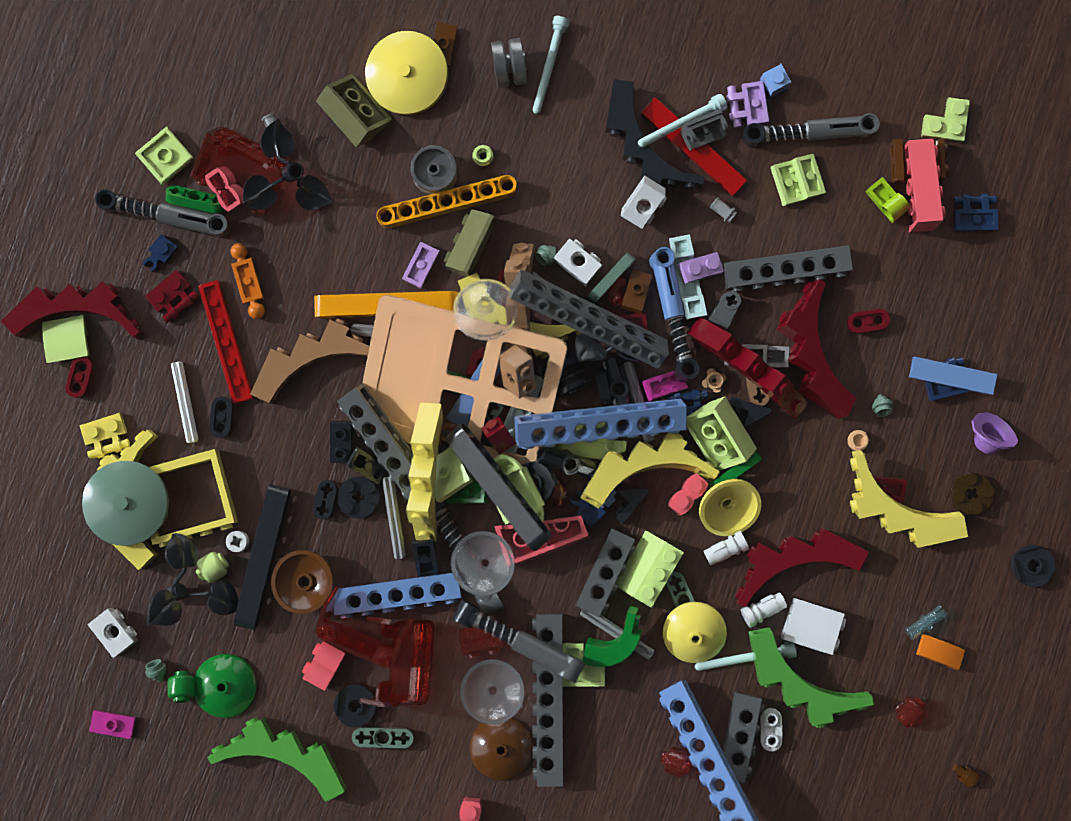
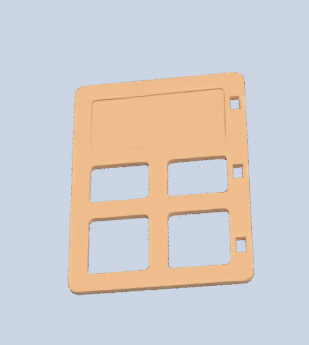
(411, 362)

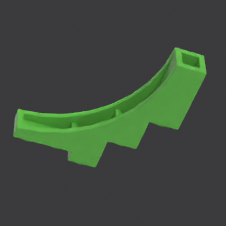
(795, 690)
(259, 741)

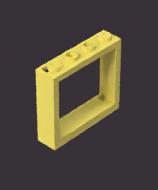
(204, 529)

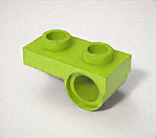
(887, 200)

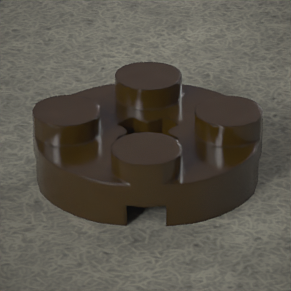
(960, 496)

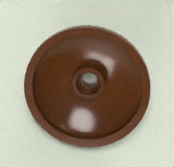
(289, 584)
(511, 736)

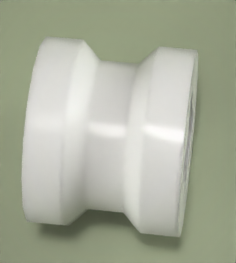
(241, 540)

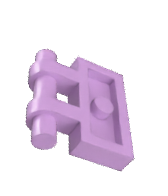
(754, 104)

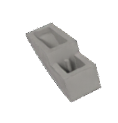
(773, 355)

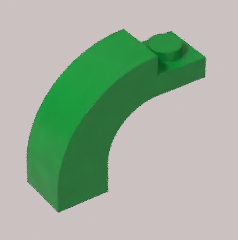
(608, 653)

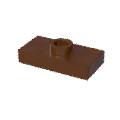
(445, 38)
(636, 291)

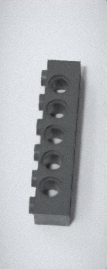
(838, 255)
(384, 431)

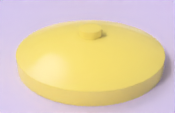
(406, 73)

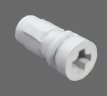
(727, 548)
(764, 608)

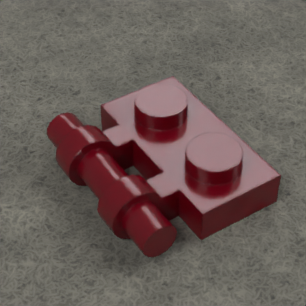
(167, 292)

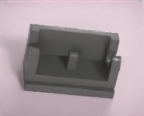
(704, 130)

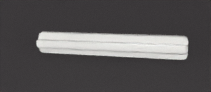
(184, 402)

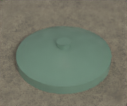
(125, 503)

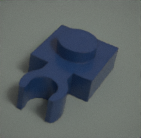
(162, 251)
(587, 511)

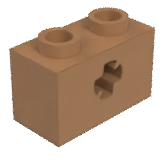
(517, 371)

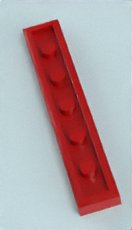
(703, 156)
(226, 342)

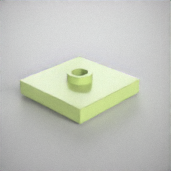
(164, 156)
(450, 475)

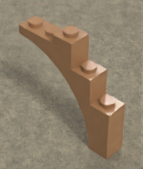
(520, 258)
(281, 368)

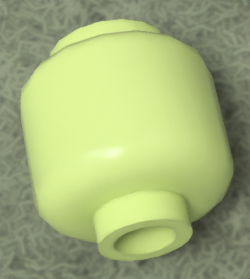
(212, 567)

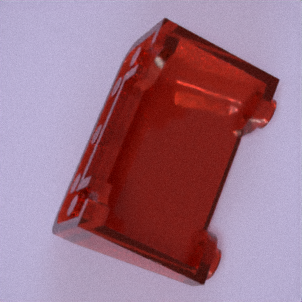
(239, 154)

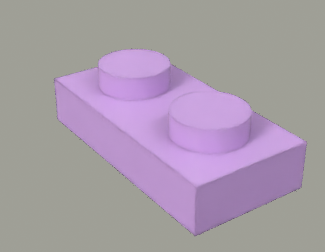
(420, 265)
(701, 267)

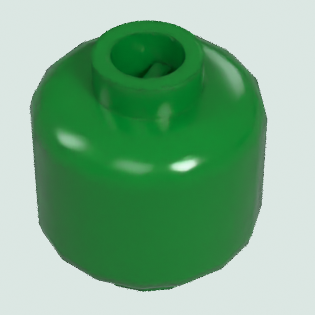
(181, 687)

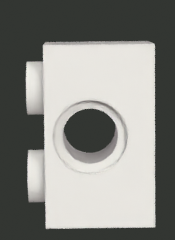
(648, 191)
(583, 273)
(102, 629)

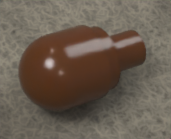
(966, 775)

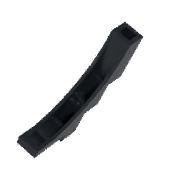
(623, 122)

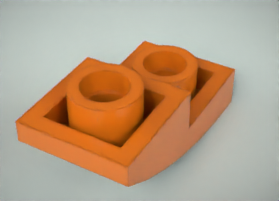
(940, 652)

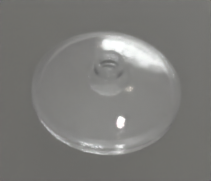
(485, 321)
(468, 567)
(492, 707)

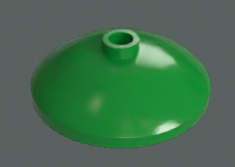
(237, 678)

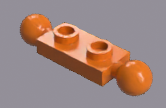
(247, 281)

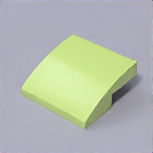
(798, 179)
(65, 339)

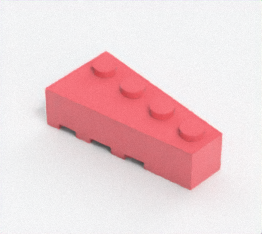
(923, 185)
(564, 534)

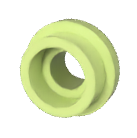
(482, 149)

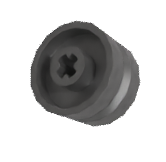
(511, 62)
(428, 159)

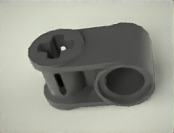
(722, 313)

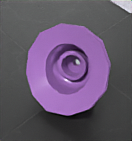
(992, 433)

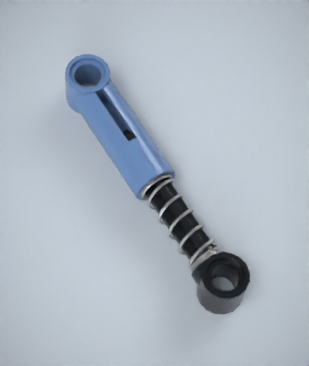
(673, 311)

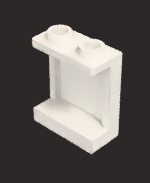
(813, 626)

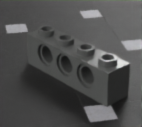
(617, 541)
(741, 703)

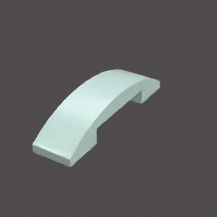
(690, 293)

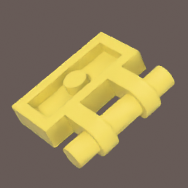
(104, 429)

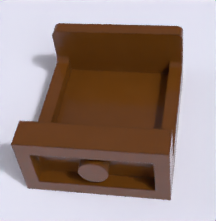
(898, 161)

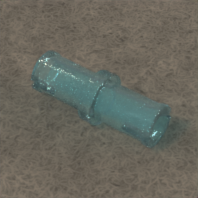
(925, 622)

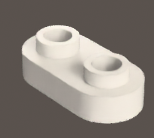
(771, 729)

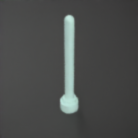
(560, 25)
(716, 103)
(787, 650)

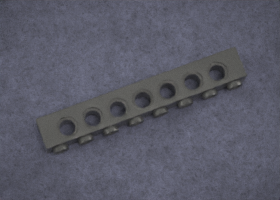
(588, 319)
(553, 776)

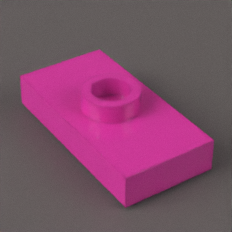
(662, 386)
(112, 724)

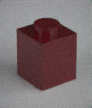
(498, 435)

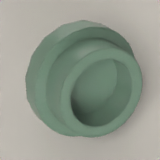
(545, 255)
(882, 406)
(155, 670)

